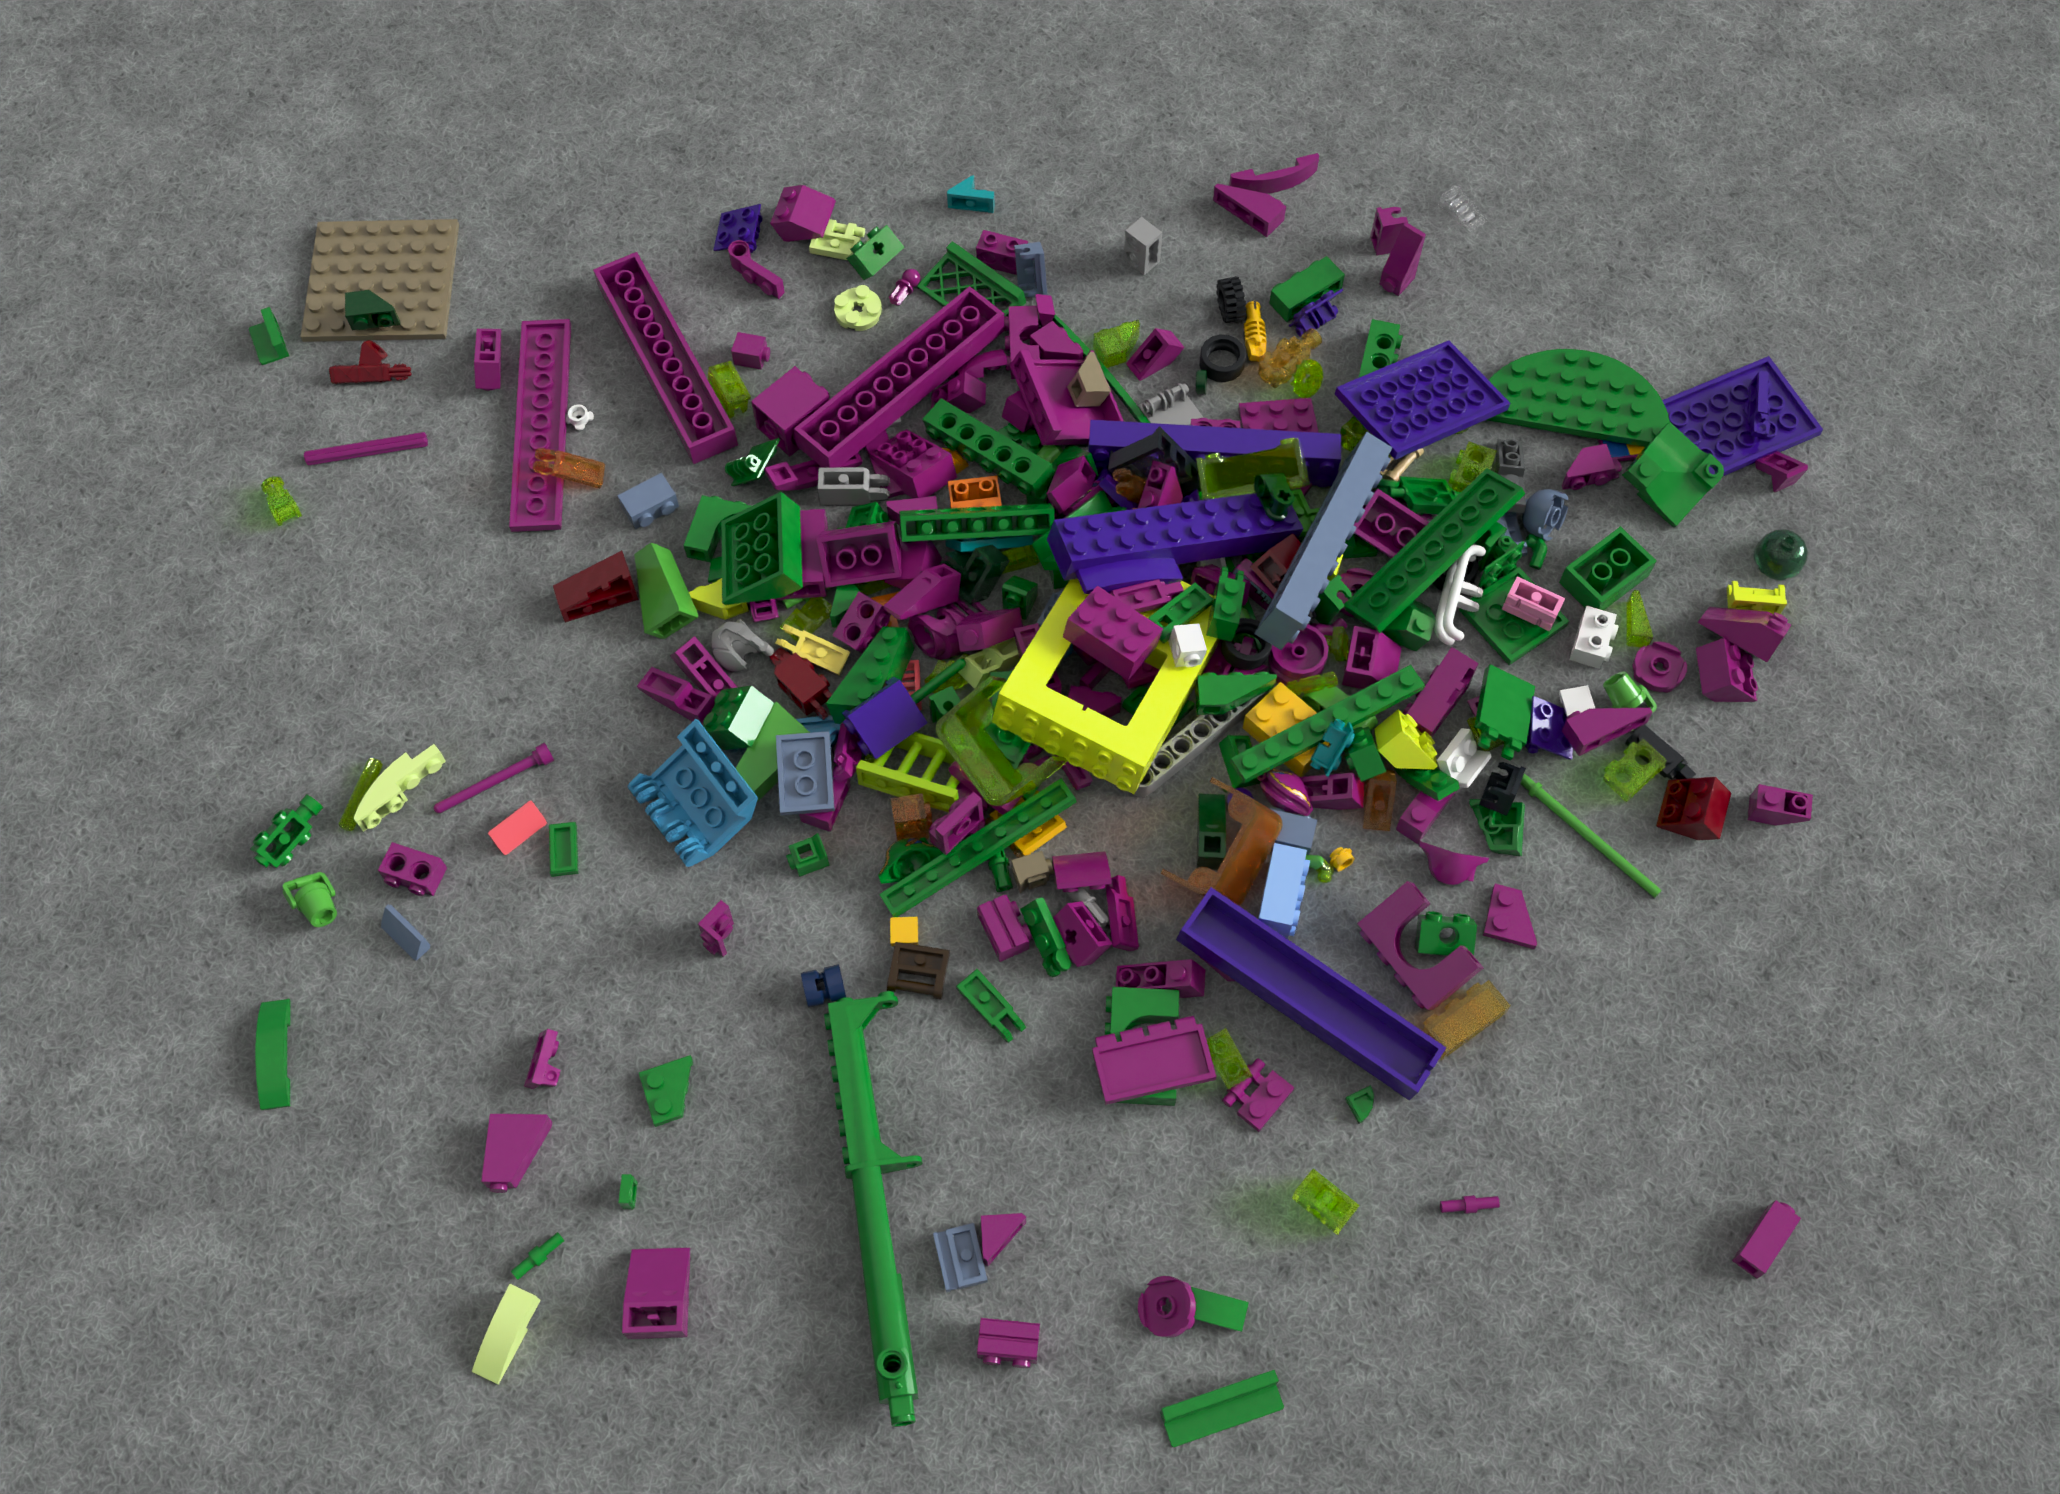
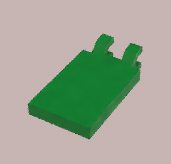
(1504, 710)

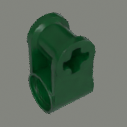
(1274, 494)

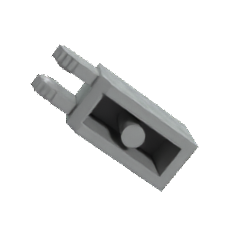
(850, 486)

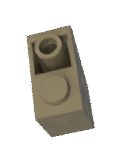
(1089, 383)

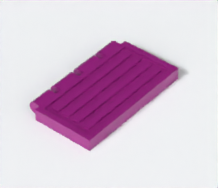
(1152, 1062)

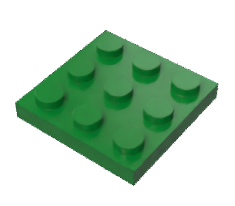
(1506, 632)

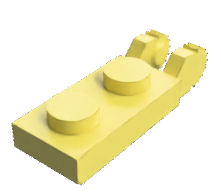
(816, 650)

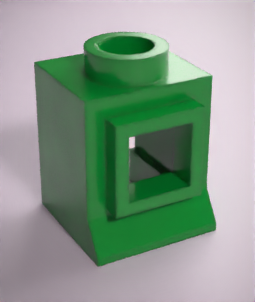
(811, 863)

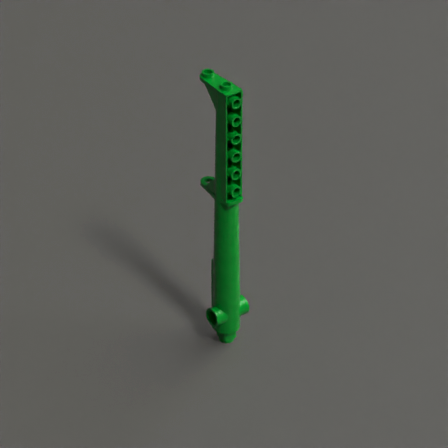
(867, 1162)

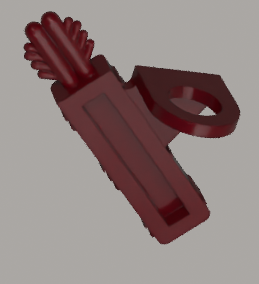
(369, 368)

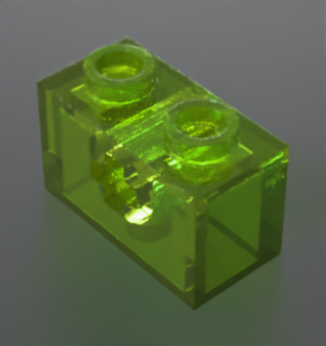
(1325, 1201)

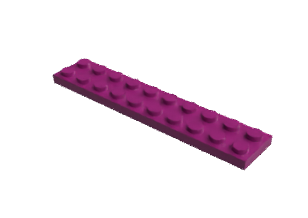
(540, 423)

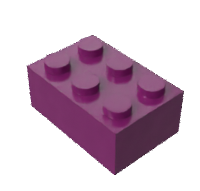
(1112, 632)

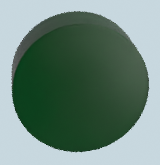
(1201, 381)

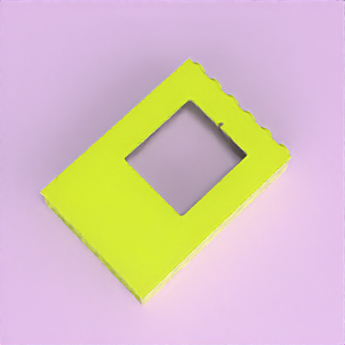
(1086, 737)

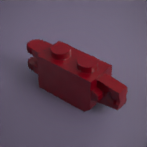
(800, 682)

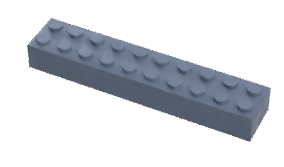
(1324, 542)

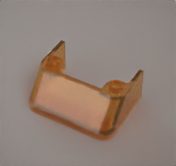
(1247, 853)

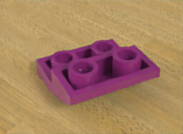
(1081, 871)

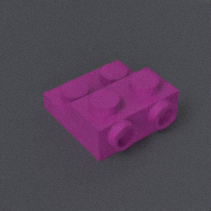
(958, 823)

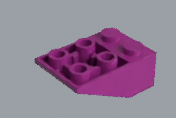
(915, 464)
(657, 1294)

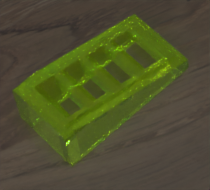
(1637, 623)

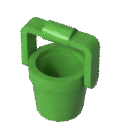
(1626, 694)
(313, 898)

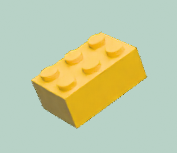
(1276, 713)

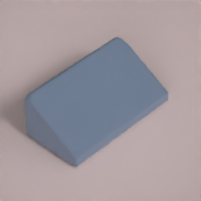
(403, 933)

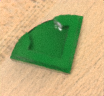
(1361, 1103)

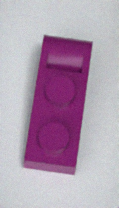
(753, 272)

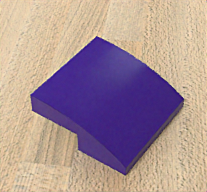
(1108, 484)

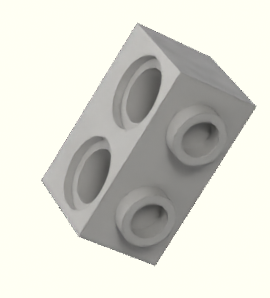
(1142, 245)

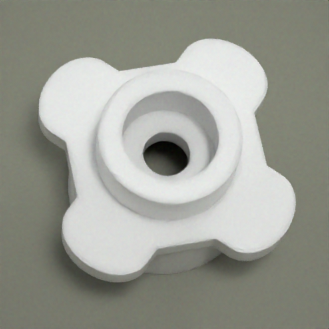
(579, 410)

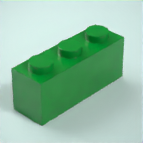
(1306, 287)

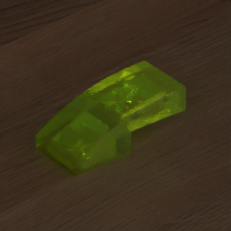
(810, 616)

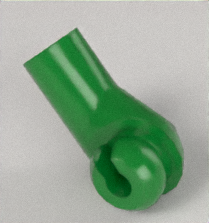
(1539, 550)

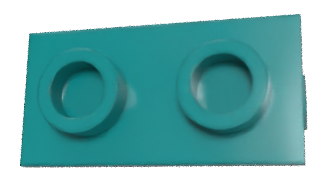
(1339, 738)

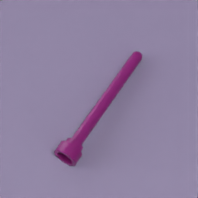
(539, 756)

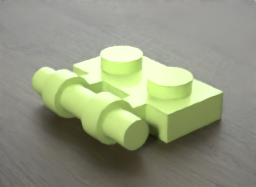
(837, 244)

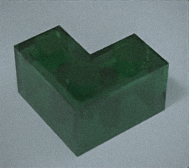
(977, 571)

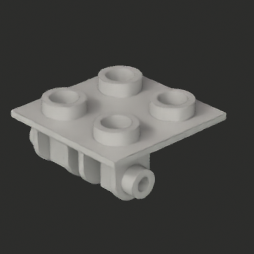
(1171, 407)

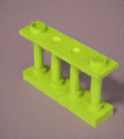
(901, 784)

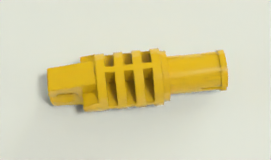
(1254, 332)

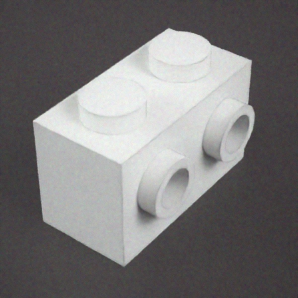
(1593, 637)

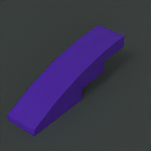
(1128, 573)

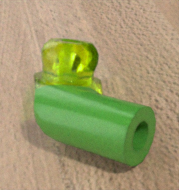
(1321, 866)

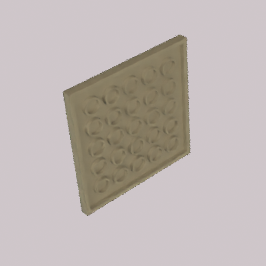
(398, 261)

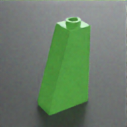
(662, 592)
(759, 762)

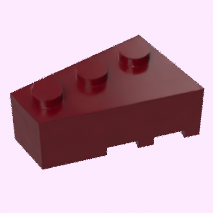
(596, 588)

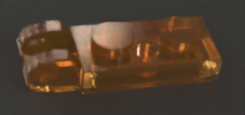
(569, 467)
(1130, 484)

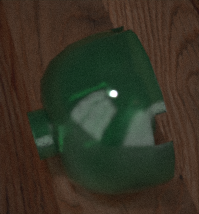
(1781, 554)

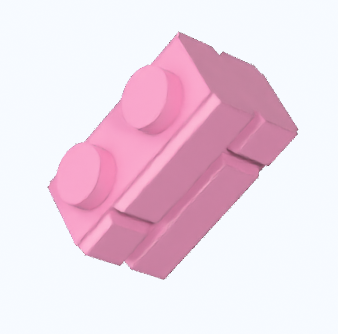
(1533, 603)

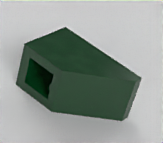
(368, 311)

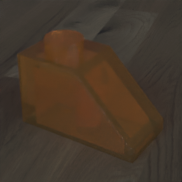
(1379, 801)

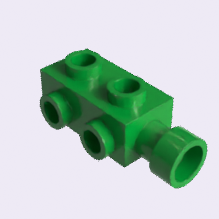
(283, 841)

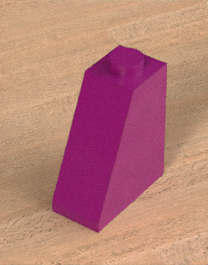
(988, 628)
(511, 1148)

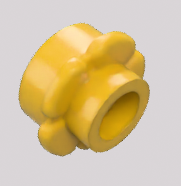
(1341, 858)

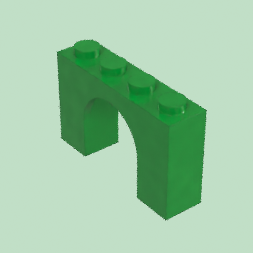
(706, 526)
(1142, 1006)

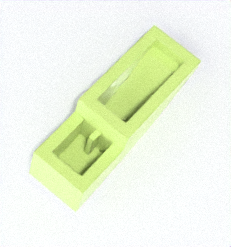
(992, 659)
(505, 1333)

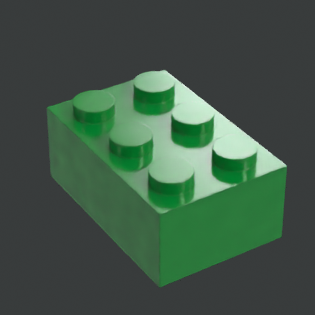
(1607, 570)

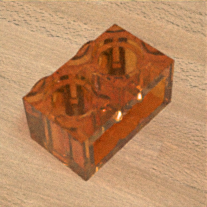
(911, 816)

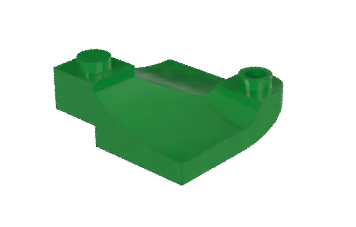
(1673, 474)

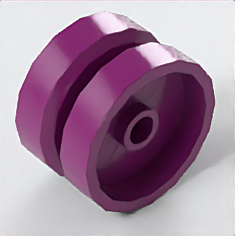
(1301, 658)

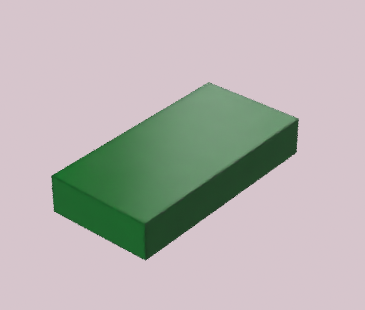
(563, 849)

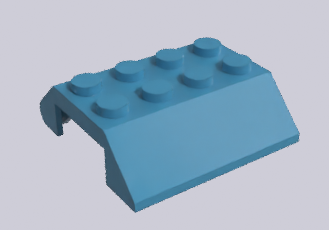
(697, 796)

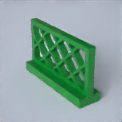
(978, 271)

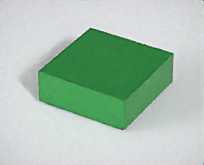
(628, 1191)

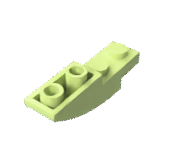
(387, 791)

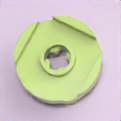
(854, 297)

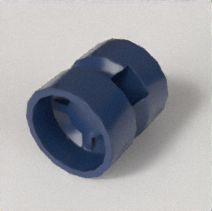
(833, 984)

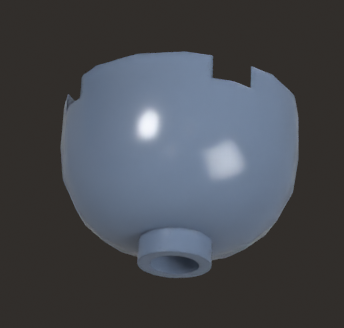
(1542, 509)

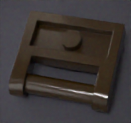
(922, 962)

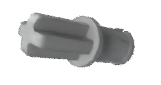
(1090, 903)

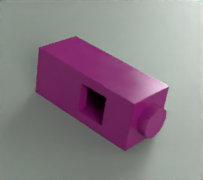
(1766, 1238)

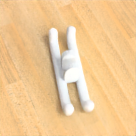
(1451, 597)

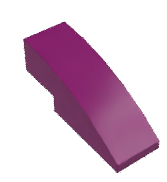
(677, 694)

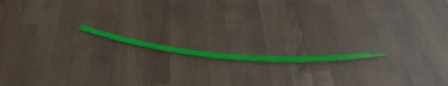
(1140, 417)

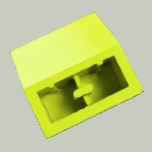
(1404, 744)

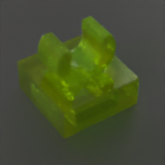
(1338, 643)

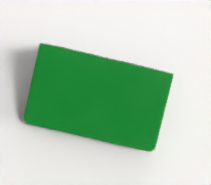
(268, 339)

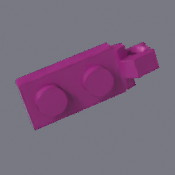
(1148, 595)
(846, 755)
(1121, 915)

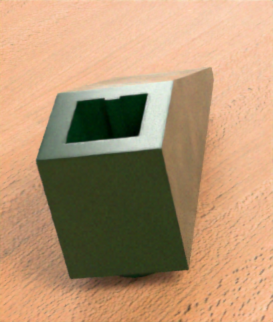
(1211, 831)

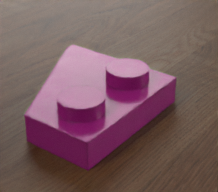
(1509, 917)

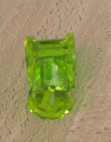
(280, 501)

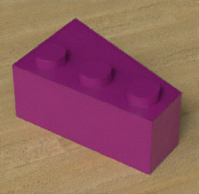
(1442, 692)

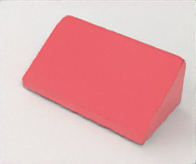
(517, 828)

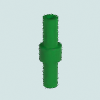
(537, 1256)

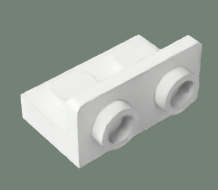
(1463, 759)

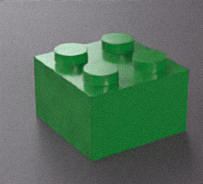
(737, 717)

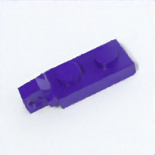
(1758, 405)

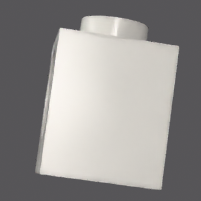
(1187, 645)

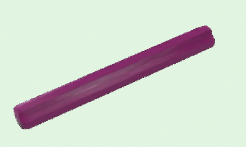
(365, 448)

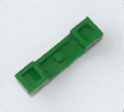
(271, 1054)

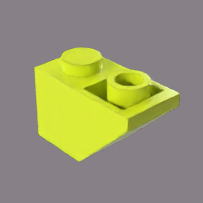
(709, 600)

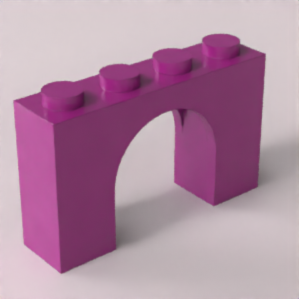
(1384, 929)

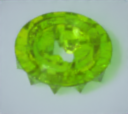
(1312, 383)

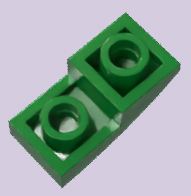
(1220, 1309)

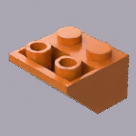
(974, 492)

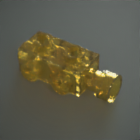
(1276, 366)

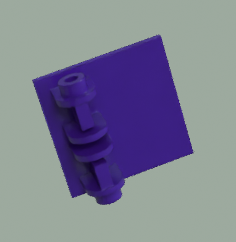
(739, 225)
(1316, 313)
(1546, 729)

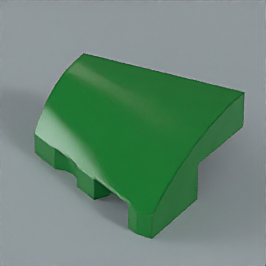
(1501, 832)

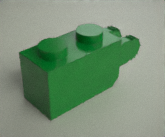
(1226, 606)

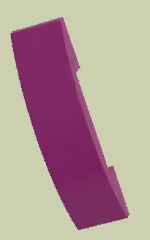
(1276, 180)
(800, 475)

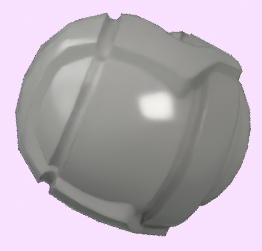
(733, 642)

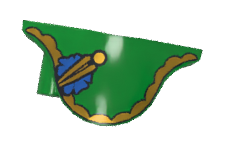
(906, 857)

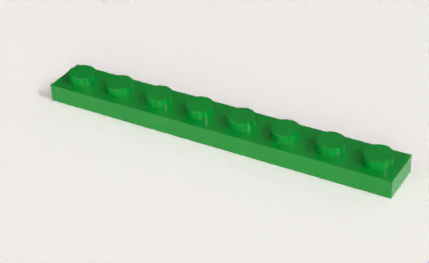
(1310, 731)
(978, 848)

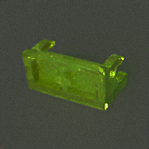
(728, 387)

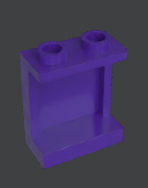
(884, 719)

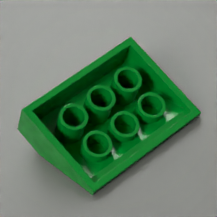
(762, 551)

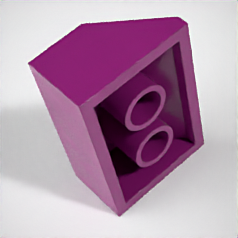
(1388, 524)
(860, 554)

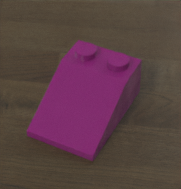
(1750, 629)

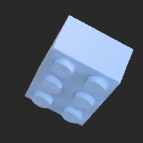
(1284, 889)

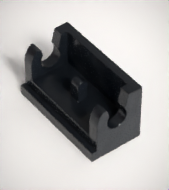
(1502, 789)

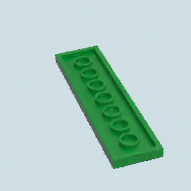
(1433, 550)

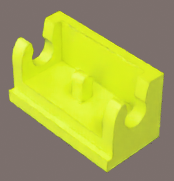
(1756, 599)

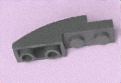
(1511, 466)

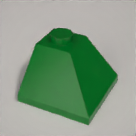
(1412, 626)

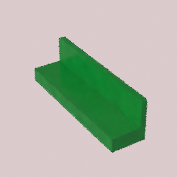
(1095, 505)
(1222, 1409)

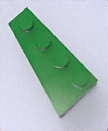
(883, 659)

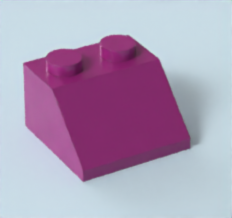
(802, 213)

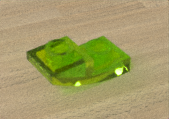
(1228, 1059)

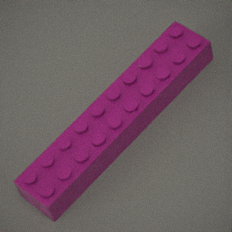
(666, 358)
(899, 379)

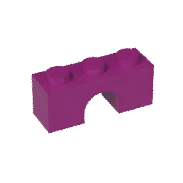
(1020, 324)

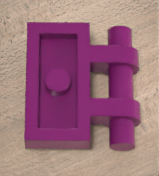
(1264, 1100)

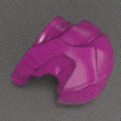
(943, 632)

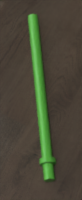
(1536, 790)

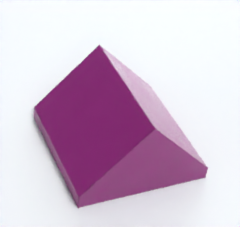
(915, 558)

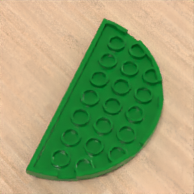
(1580, 396)

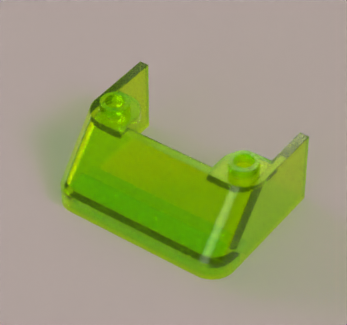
(1236, 474)
(978, 755)

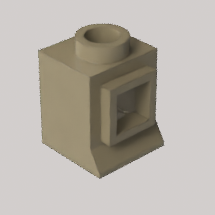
(1031, 871)

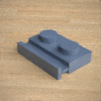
(960, 1257)

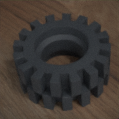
(1231, 299)

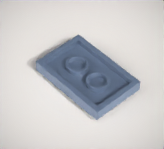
(805, 773)

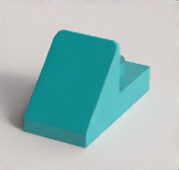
(966, 197)

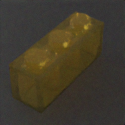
(1466, 1017)

